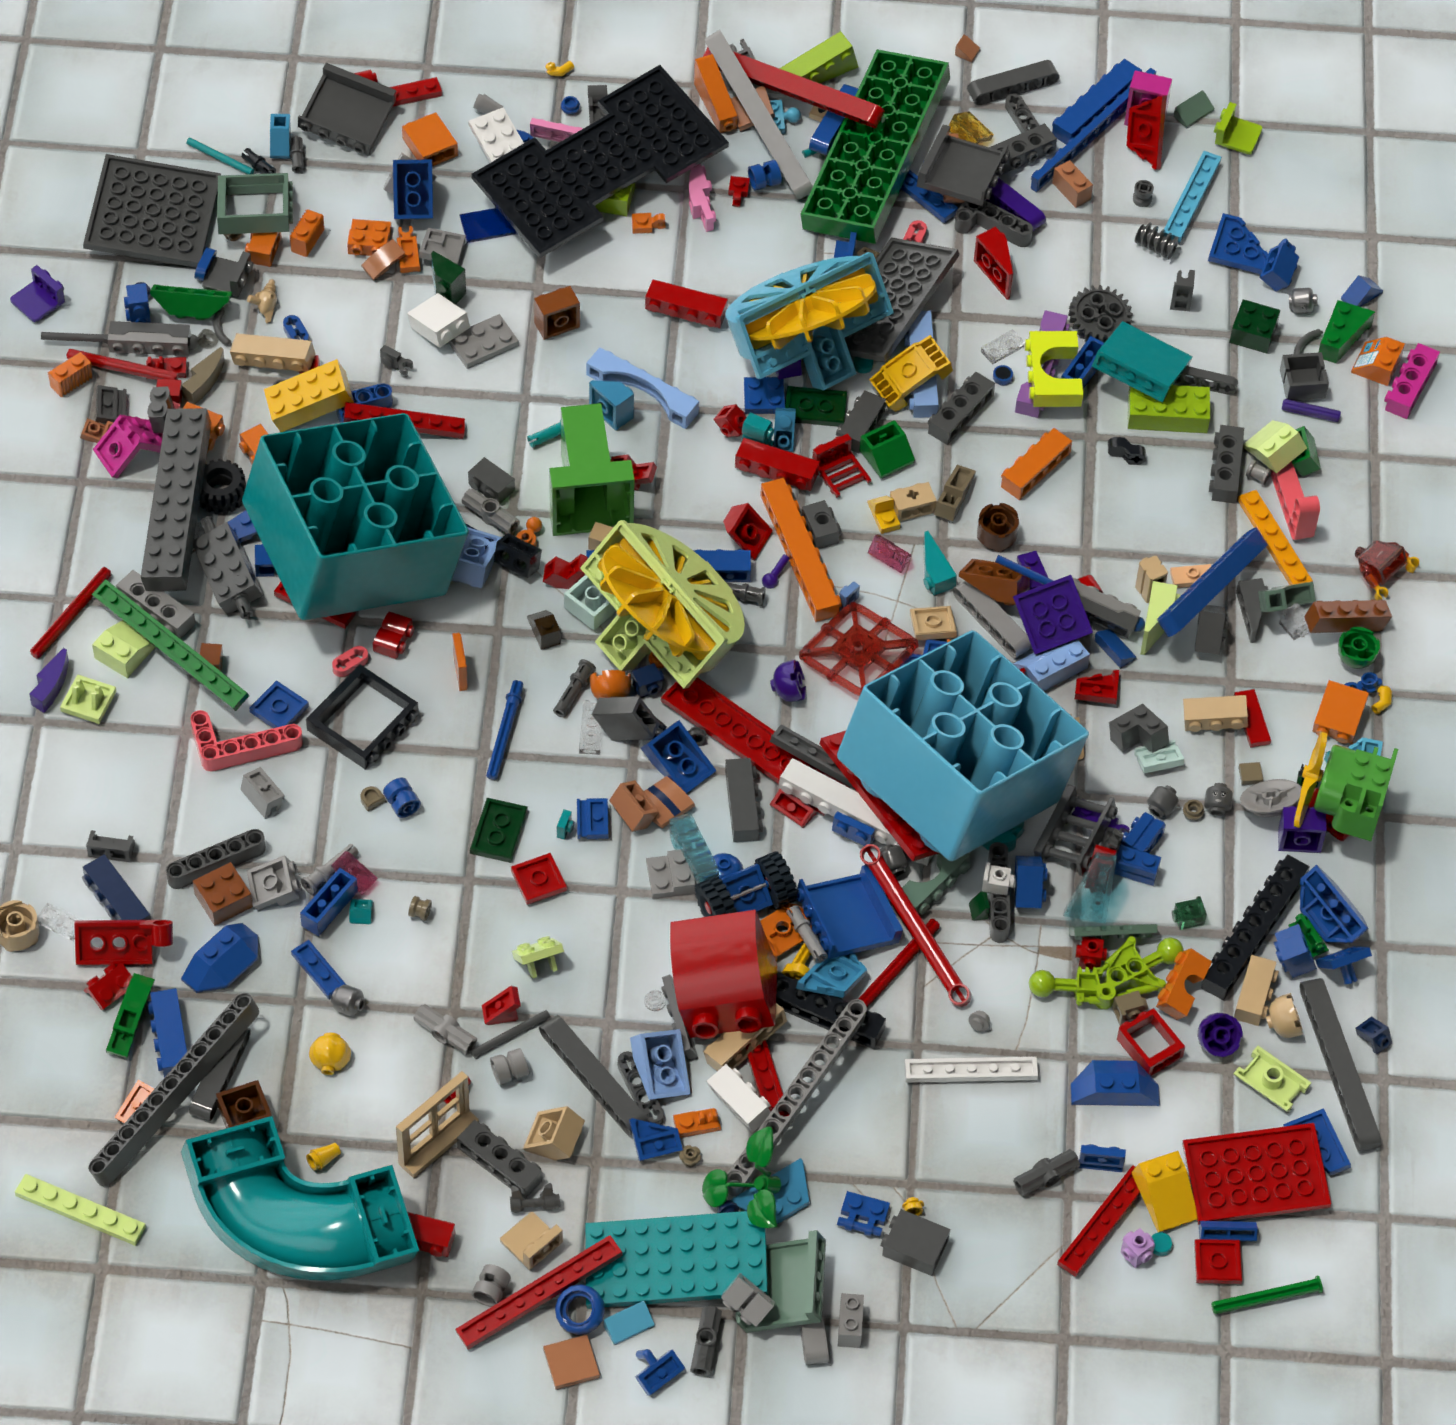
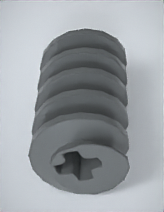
(1156, 241)

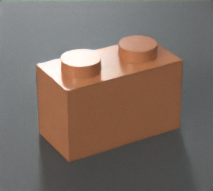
(1072, 183)
(633, 805)

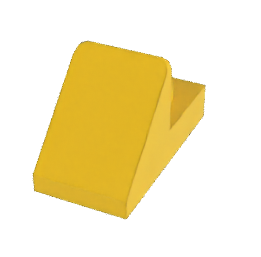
(884, 514)

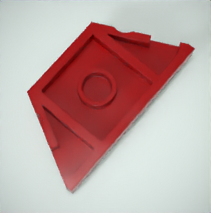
(1147, 130)

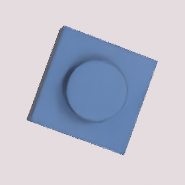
(849, 594)

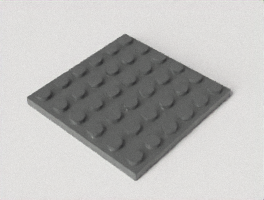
(152, 211)

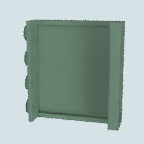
(794, 1283)

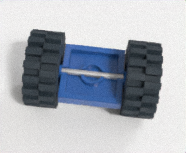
(749, 889)

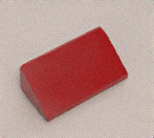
(793, 808)

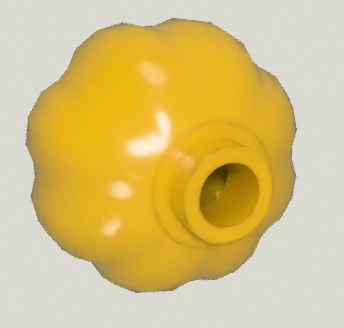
(330, 1053)

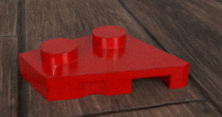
(1098, 688)

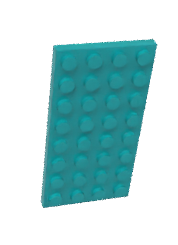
(678, 1258)

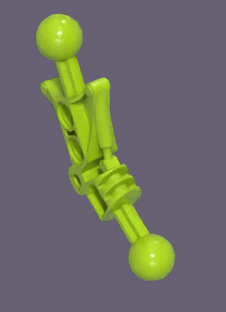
(1087, 983)

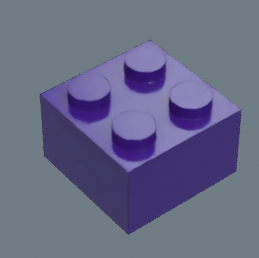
(1308, 837)

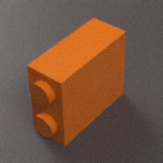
(430, 139)
(1340, 712)

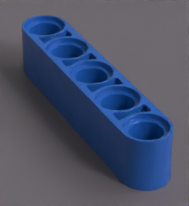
(829, 127)

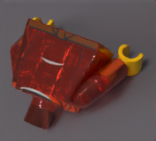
(1381, 562)

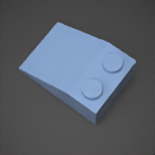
(475, 560)
(661, 1063)

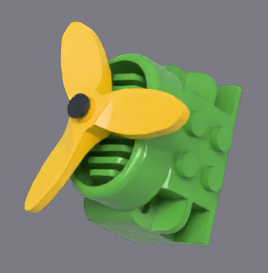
(1349, 789)

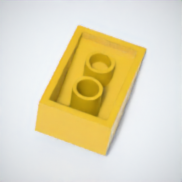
(1166, 1191)

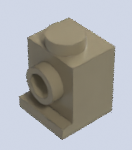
(1128, 1006)

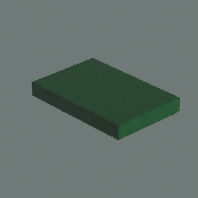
(817, 405)
(498, 830)

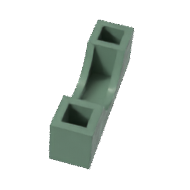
(924, 893)

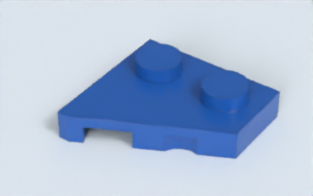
(654, 1139)

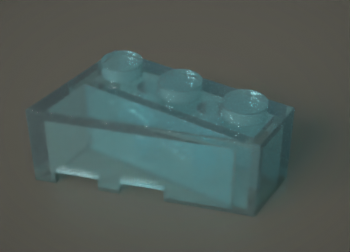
(1093, 891)

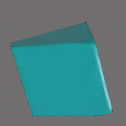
(360, 911)

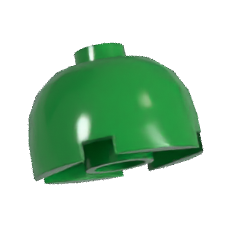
(1358, 647)

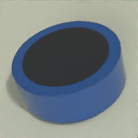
(1002, 375)

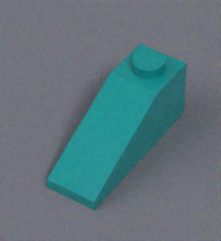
(937, 570)

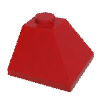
(747, 528)

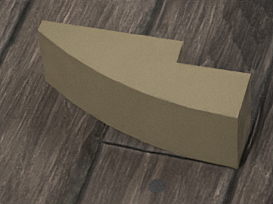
(203, 377)
(954, 492)

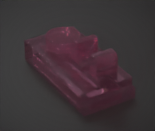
(889, 553)
(350, 864)

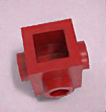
(730, 420)
(1091, 952)

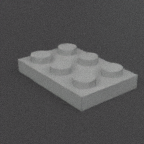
(484, 341)

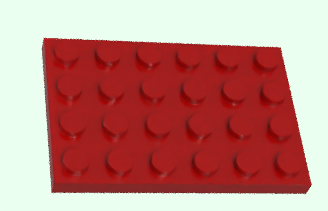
(1256, 1173)

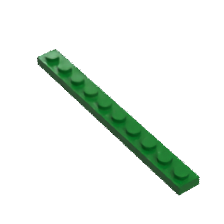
(170, 645)

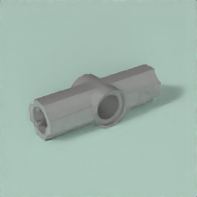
(483, 506)
(445, 1029)

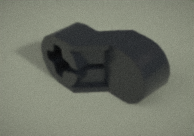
(1123, 448)

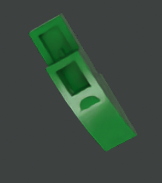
(130, 1015)

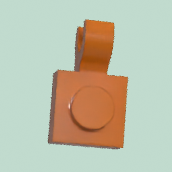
(645, 222)

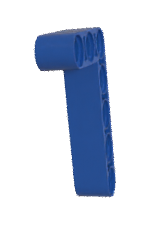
(375, 395)

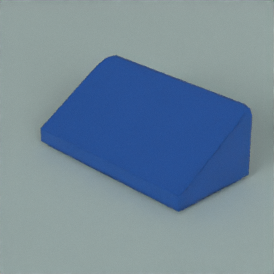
(1114, 647)

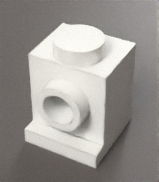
(997, 879)

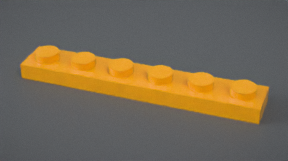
(1277, 542)

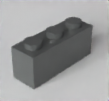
(863, 418)

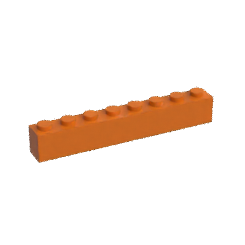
(800, 549)

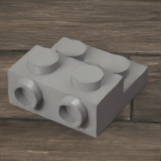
(670, 875)
(274, 883)

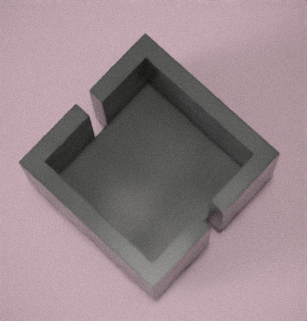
(1304, 376)

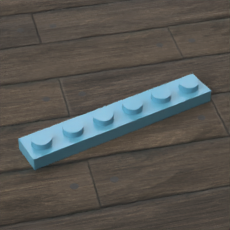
(1192, 195)

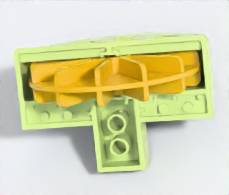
(663, 603)

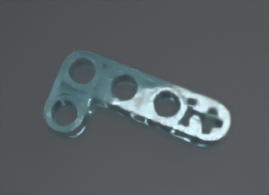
(688, 838)

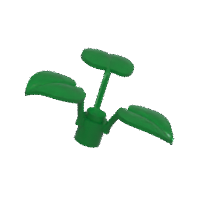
(762, 1208)

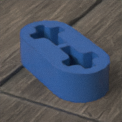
(204, 263)
(299, 328)

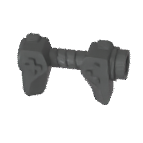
(547, 1200)

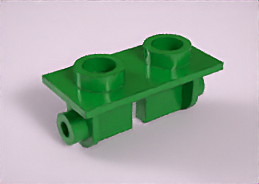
(1313, 939)

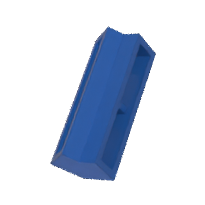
(1228, 1226)

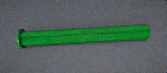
(1267, 1295)

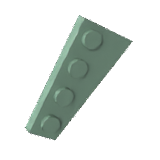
(1122, 931)

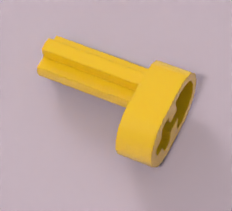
(797, 968)

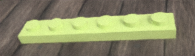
(80, 1209)

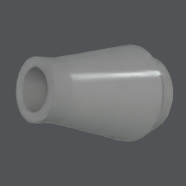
(486, 104)

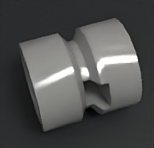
(509, 1066)
(491, 1284)

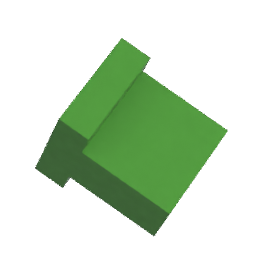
(588, 484)

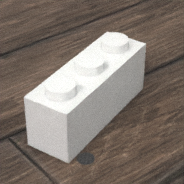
(739, 1097)

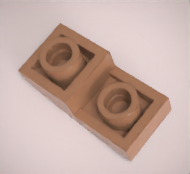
(382, 259)
(94, 431)

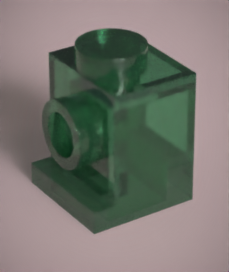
(1189, 913)

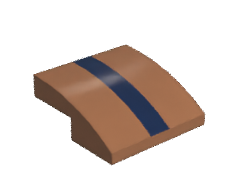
(669, 801)

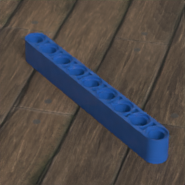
(1212, 582)

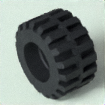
(222, 499)

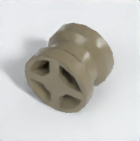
(420, 908)

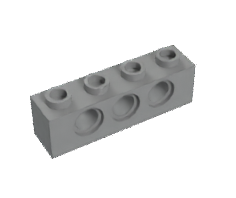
(180, 619)

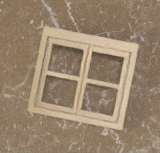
(441, 1136)

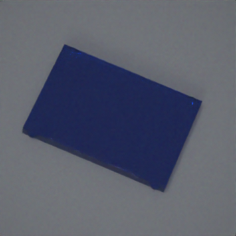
(485, 225)

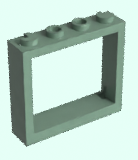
(254, 185)

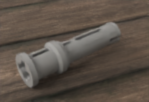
(322, 873)

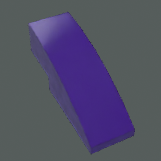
(50, 682)

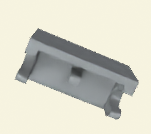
(261, 791)

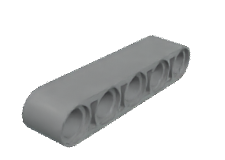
(993, 619)
(814, 1343)

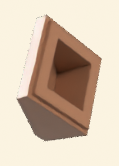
(966, 49)

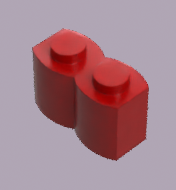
(393, 635)

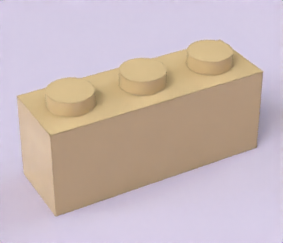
(1215, 713)
(1256, 990)

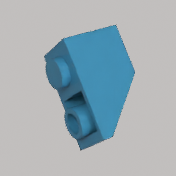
(280, 136)
(784, 428)

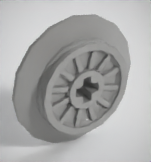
(1270, 797)

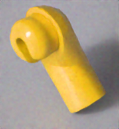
(554, 70)
(1385, 699)

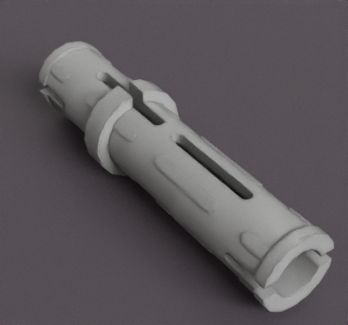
(803, 927)

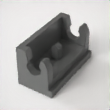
(1183, 292)
(113, 848)

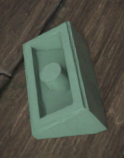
(1193, 109)

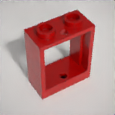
(1161, 1059)

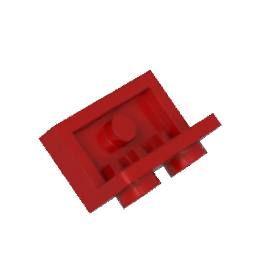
(109, 986)

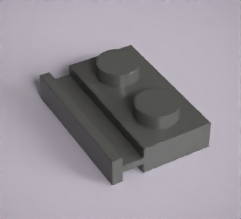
(109, 403)

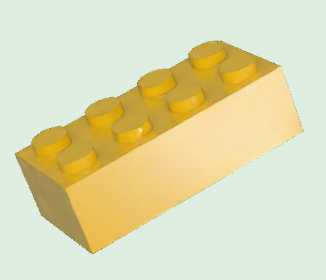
(308, 395)

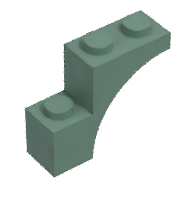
(1285, 596)

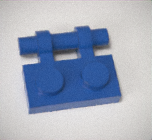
(866, 1209)

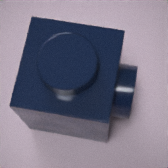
(647, 680)

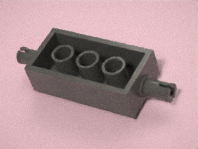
(227, 568)

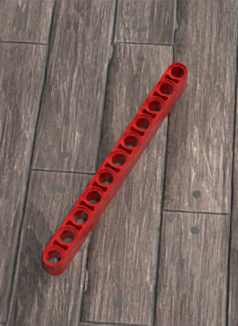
(809, 91)

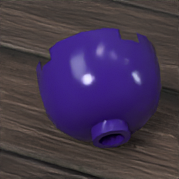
(788, 681)
(1220, 1034)

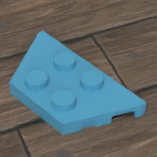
(833, 976)
(792, 1194)

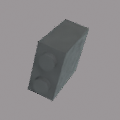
(625, 718)
(915, 1242)

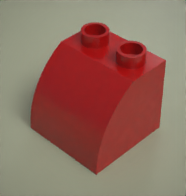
(723, 974)

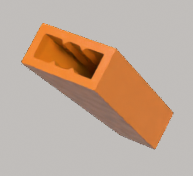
(714, 93)

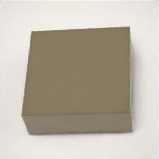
(1250, 773)

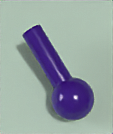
(770, 579)

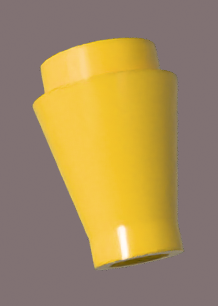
(321, 1156)

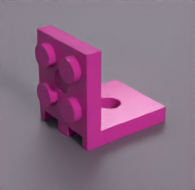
(130, 436)

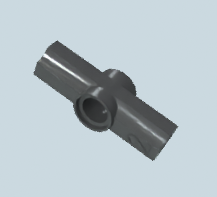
(1046, 1172)
(704, 1352)

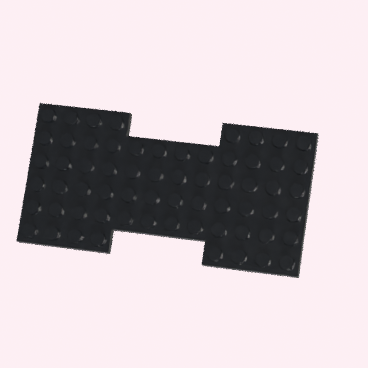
(554, 191)

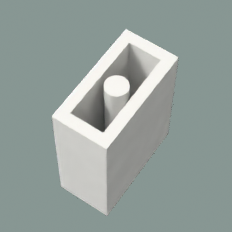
(438, 320)

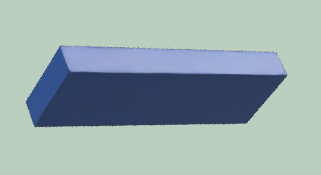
(317, 968)

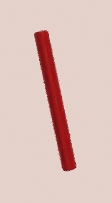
(125, 366)
(69, 613)
(895, 967)

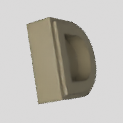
(372, 797)

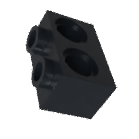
(517, 555)

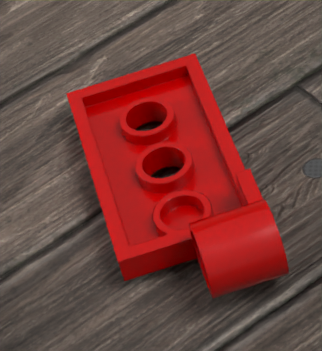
(138, 938)

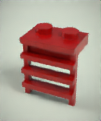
(837, 455)

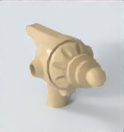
(265, 300)

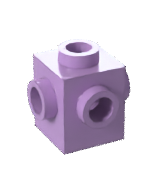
(1137, 1247)

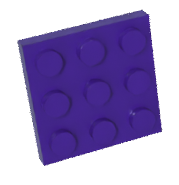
(1053, 614)

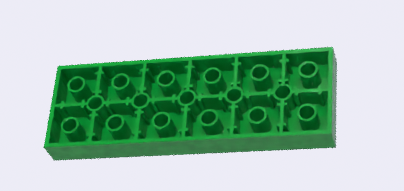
(871, 163)

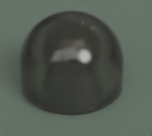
(204, 342)

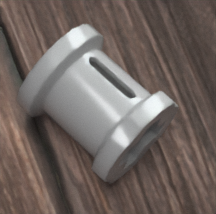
(1258, 472)

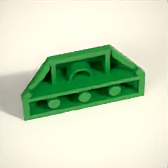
(190, 301)

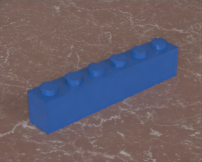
(1094, 101)

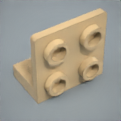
(532, 1240)

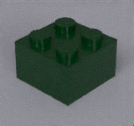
(1254, 326)

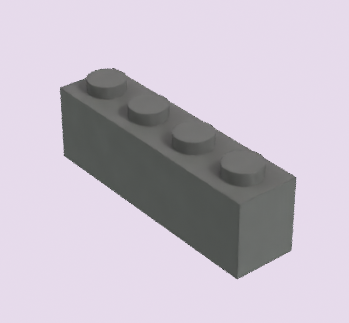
(742, 800)

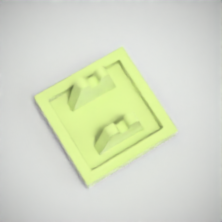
(88, 699)
(544, 948)

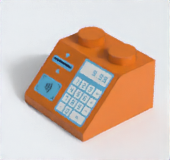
(1379, 360)

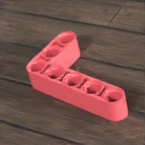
(1299, 511)
(242, 744)

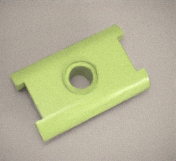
(1278, 1090)

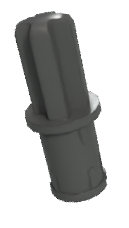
(297, 154)

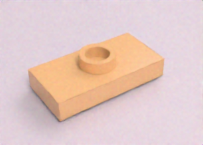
(1187, 575)

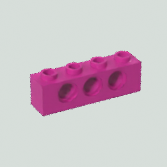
(1411, 381)

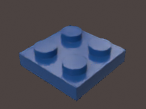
(763, 395)
(278, 706)

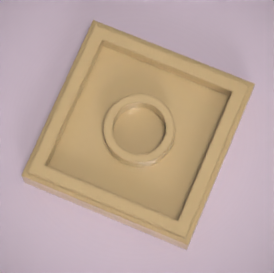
(933, 623)

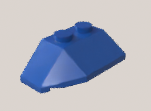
(1329, 908)
(222, 959)
(1114, 1084)

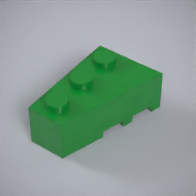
(1344, 328)

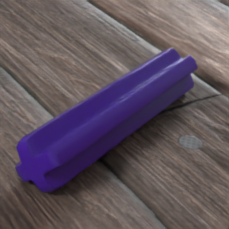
(1311, 410)

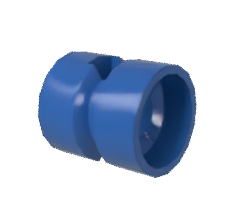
(764, 175)
(401, 797)

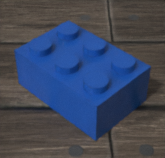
(413, 189)

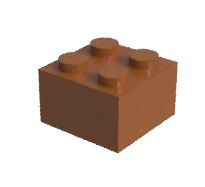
(556, 312)
(222, 893)

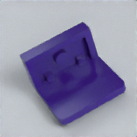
(39, 296)

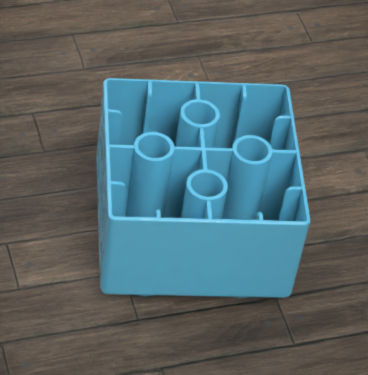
(961, 745)

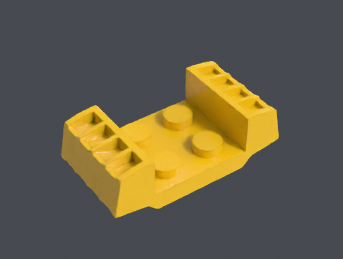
(909, 371)

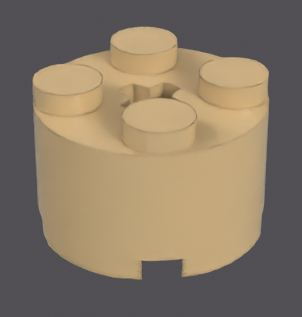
(18, 926)

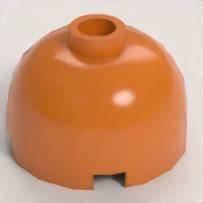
(610, 684)

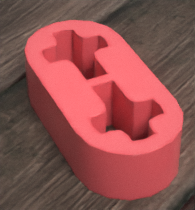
(920, 236)
(349, 661)

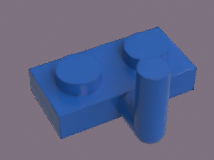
(658, 1371)

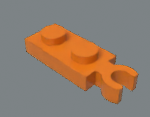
(408, 243)

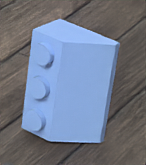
(1055, 664)

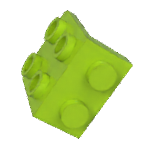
(1236, 132)

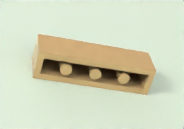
(272, 352)
(731, 1046)

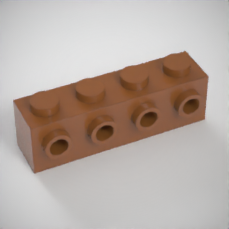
(1343, 615)

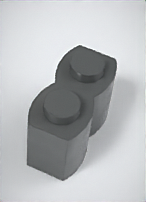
(160, 402)

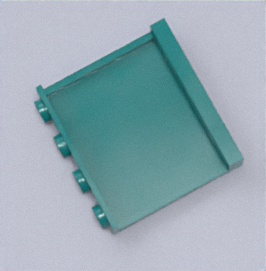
(1141, 361)

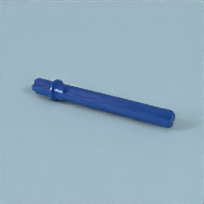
(513, 700)

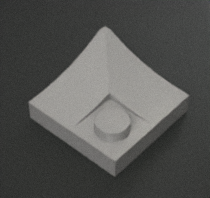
(444, 243)

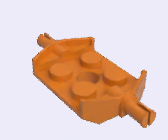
(781, 941)

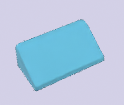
(628, 1322)

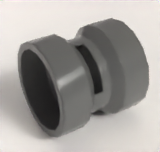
(1143, 193)

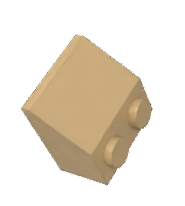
(554, 1133)

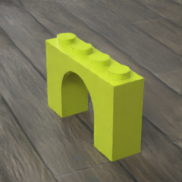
(1047, 390)

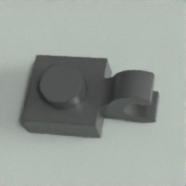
(393, 359)

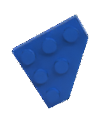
(1237, 246)

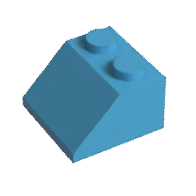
(615, 399)

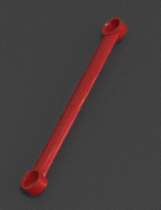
(915, 925)

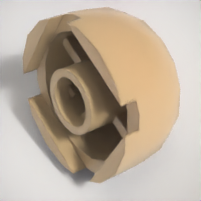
(1284, 1017)

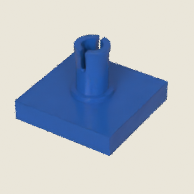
(1344, 960)

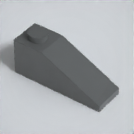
(1249, 604)

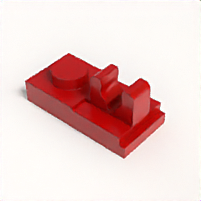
(174, 364)

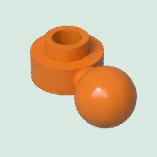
(533, 526)

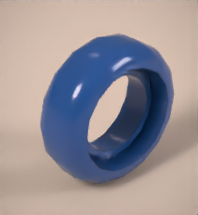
(566, 1298)

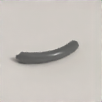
(217, 328)
(1305, 339)

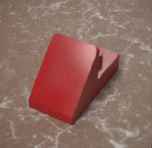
(502, 1007)

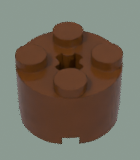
(998, 526)

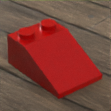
(994, 259)

